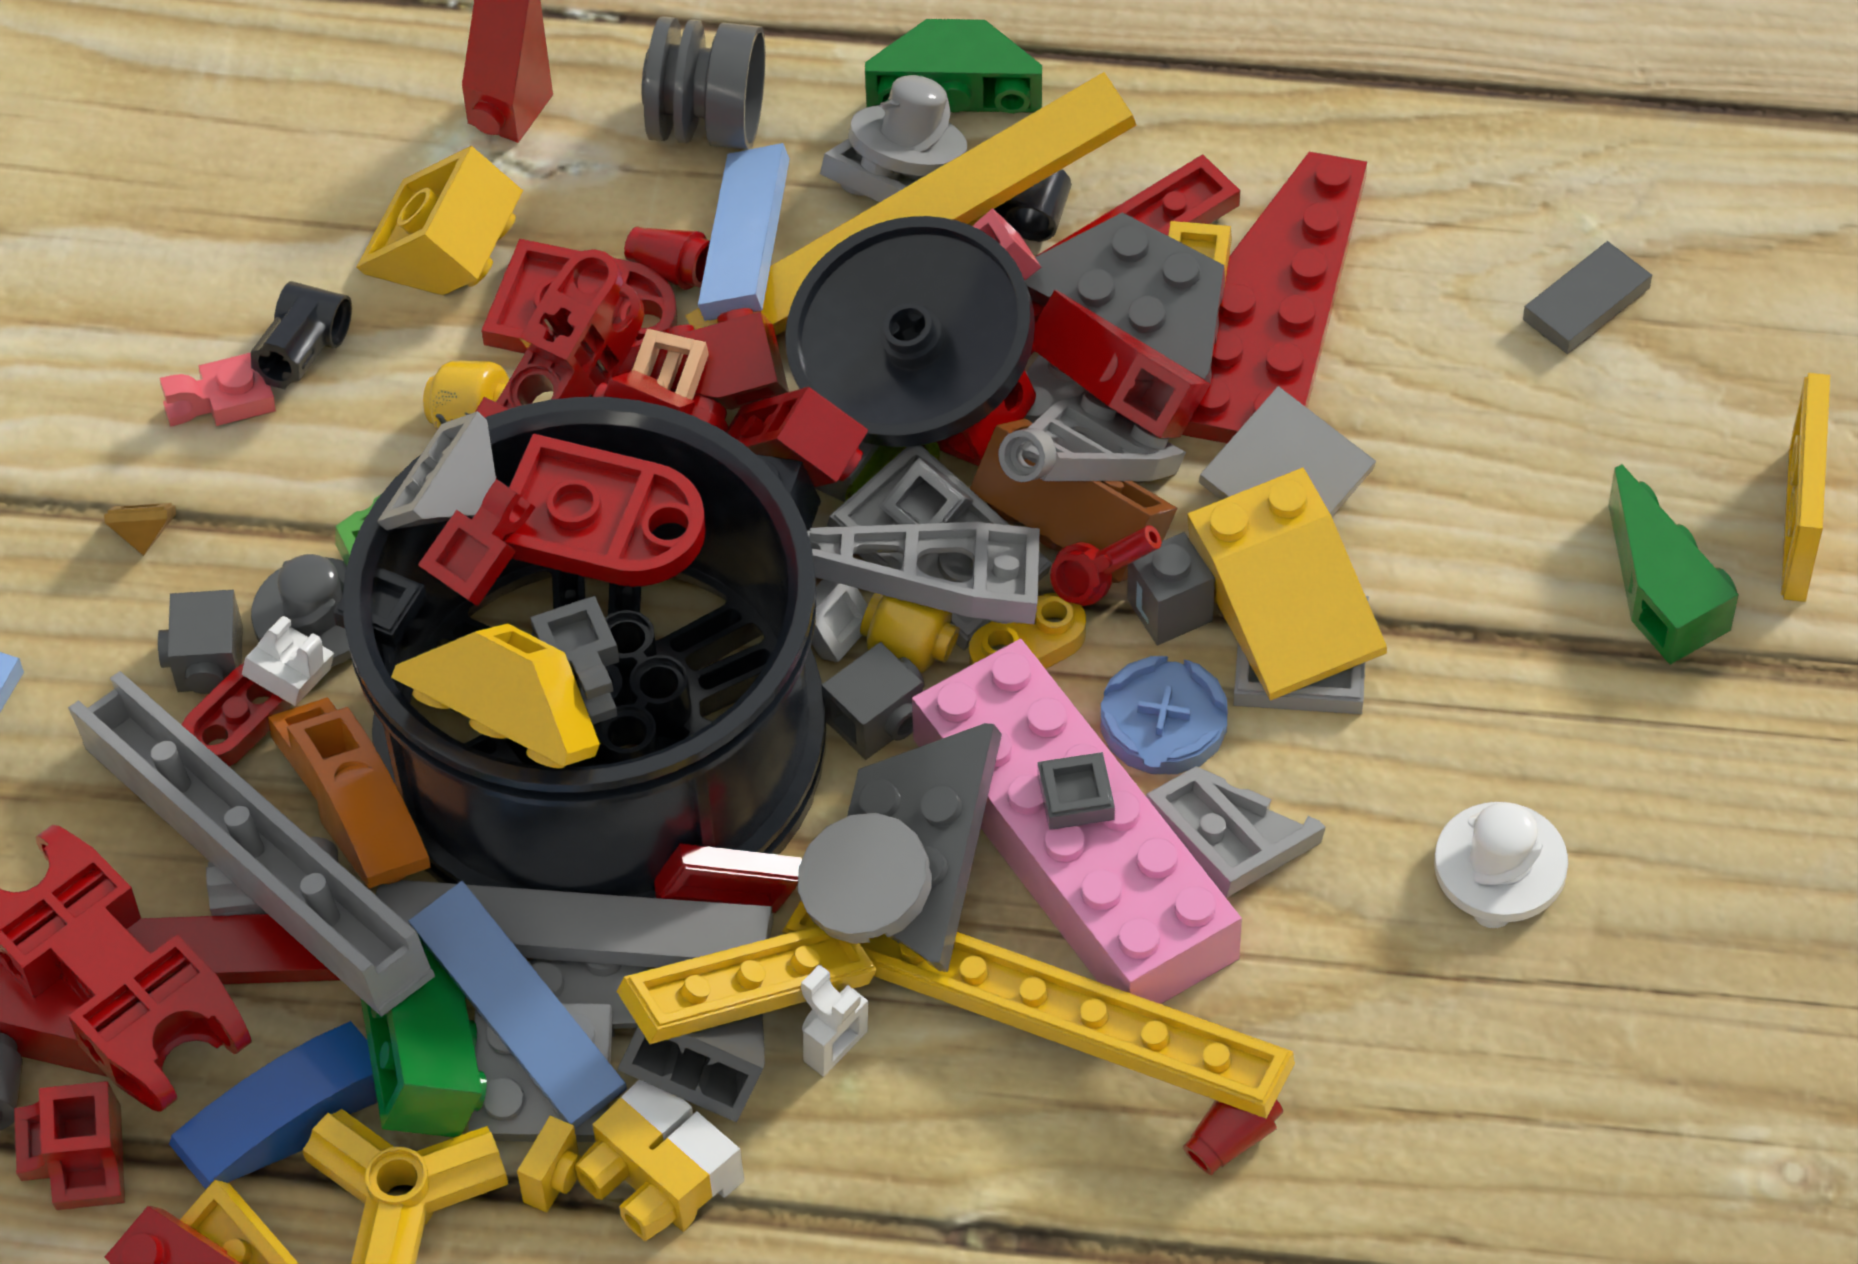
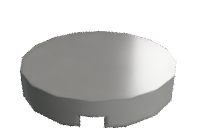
(864, 877)

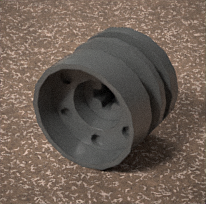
(695, 82)

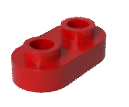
(232, 716)

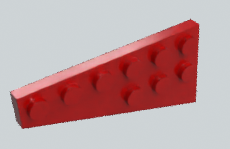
(1280, 295)

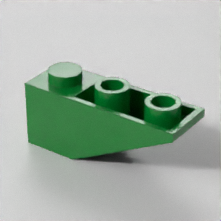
(1668, 582)

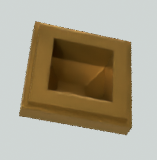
(140, 523)

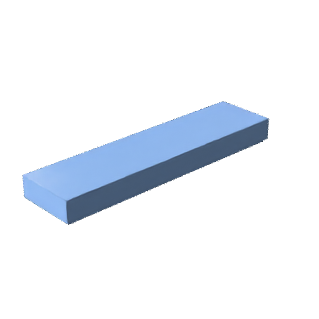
(744, 231)

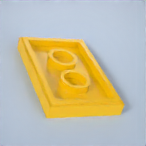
(1805, 487)

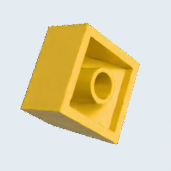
(443, 225)

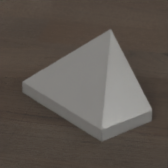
(447, 476)

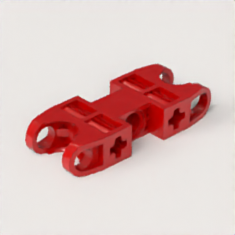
(577, 340)
(133, 1000)

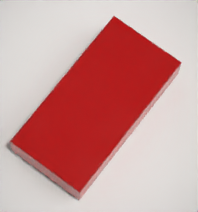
(727, 876)

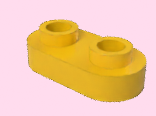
(1046, 640)

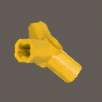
(372, 1167)

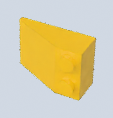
(1286, 583)

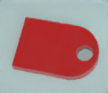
(533, 271)
(601, 512)

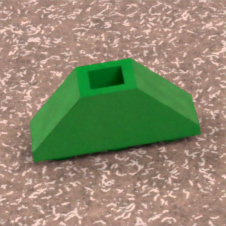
(968, 59)

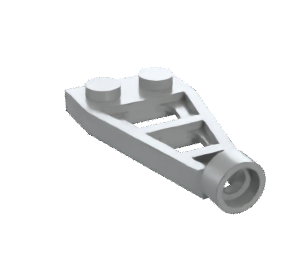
(1087, 442)
(1002, 572)

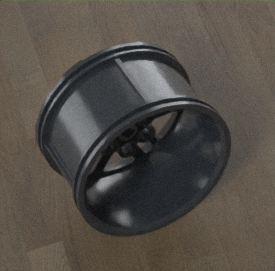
(689, 780)

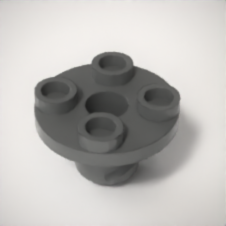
(307, 594)

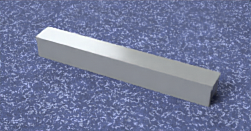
(254, 845)

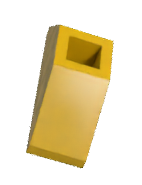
(508, 690)

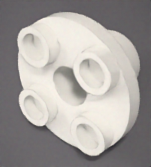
(1500, 862)

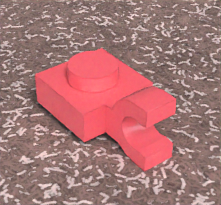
(225, 389)

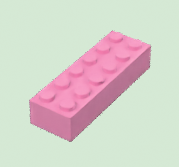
(1113, 888)

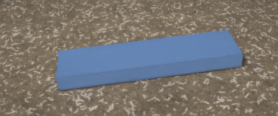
(517, 1005)

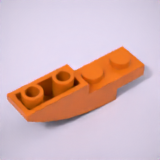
(352, 790)

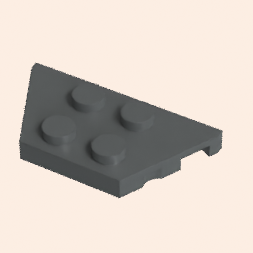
(1141, 285)
(943, 799)

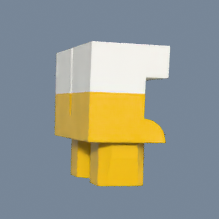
(664, 1154)

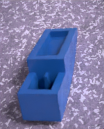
(278, 1107)

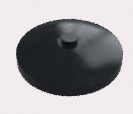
(912, 329)

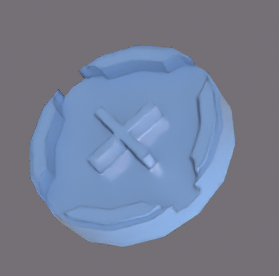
(1163, 715)

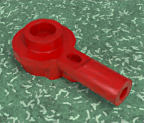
(1085, 573)

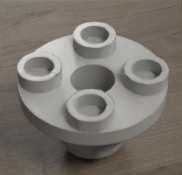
(908, 130)

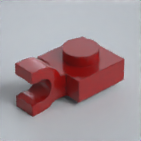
(471, 552)

